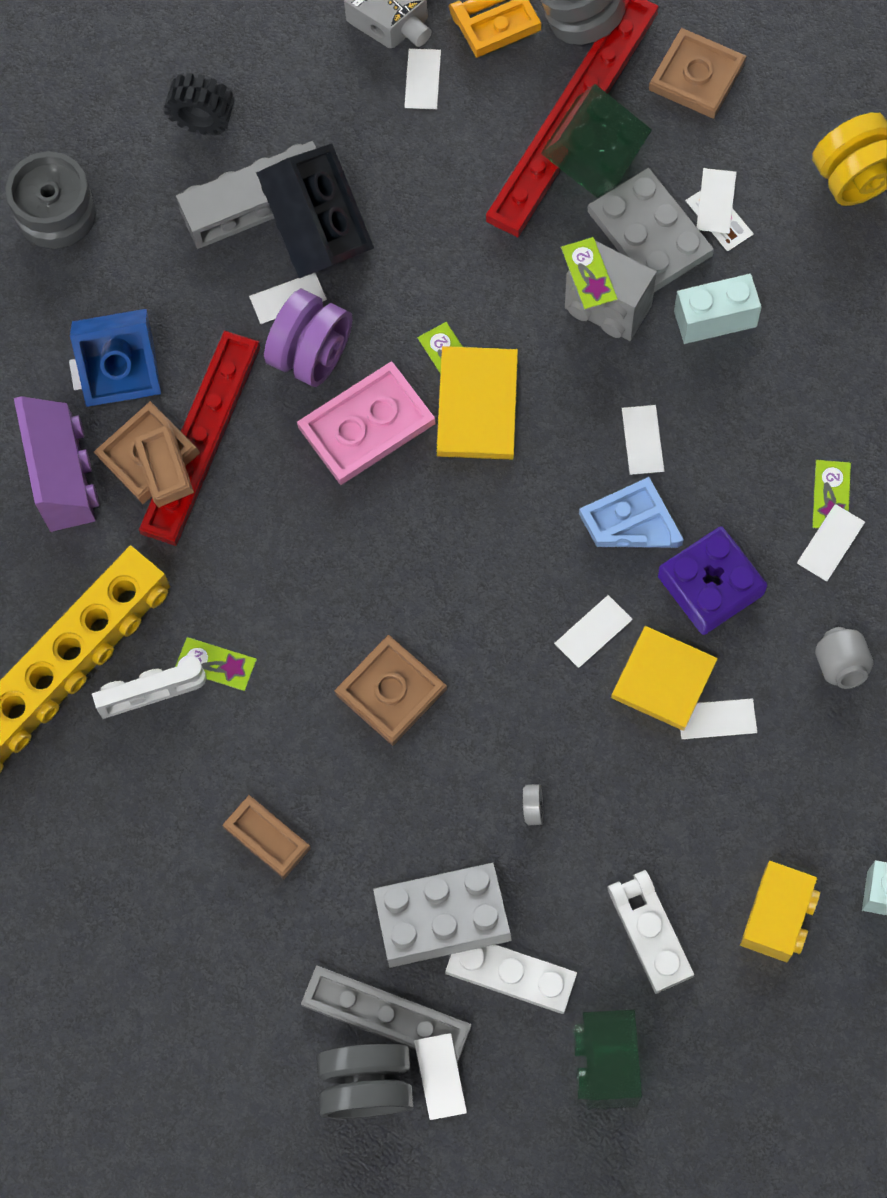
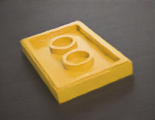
(477, 403)

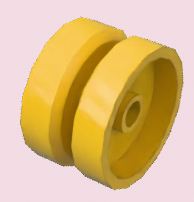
(855, 159)

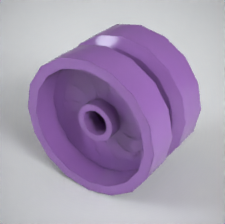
(308, 337)

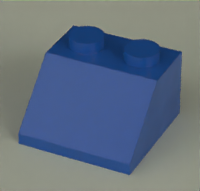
(115, 357)

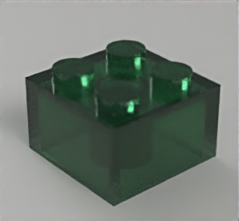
(596, 141)
(609, 1059)

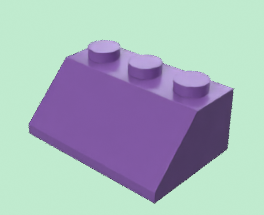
(56, 462)

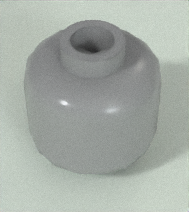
(844, 657)

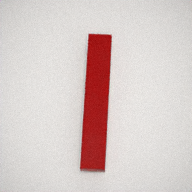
(205, 430)

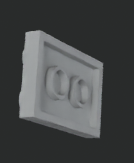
(650, 227)
(441, 915)

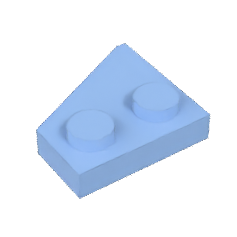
(631, 519)

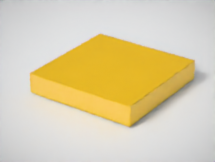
(664, 678)

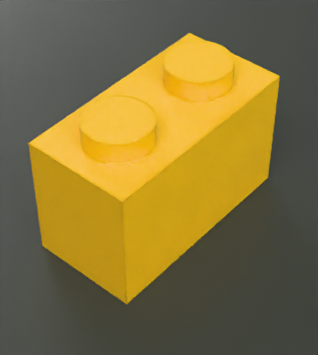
(780, 911)

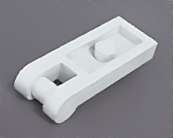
(150, 687)
(651, 933)

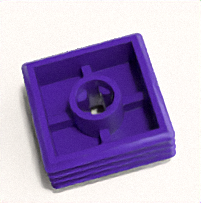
(708, 603)

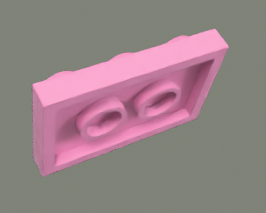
(366, 423)

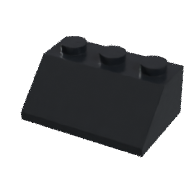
(315, 210)

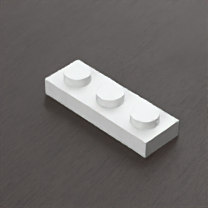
(515, 975)

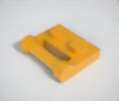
(496, 26)

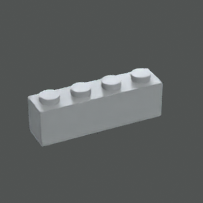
(230, 202)

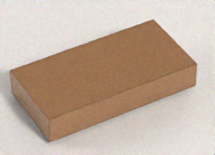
(163, 465)
(266, 836)

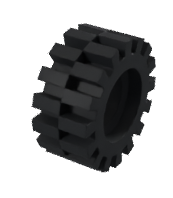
(199, 104)

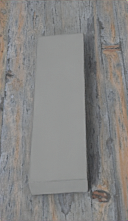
(380, 1011)

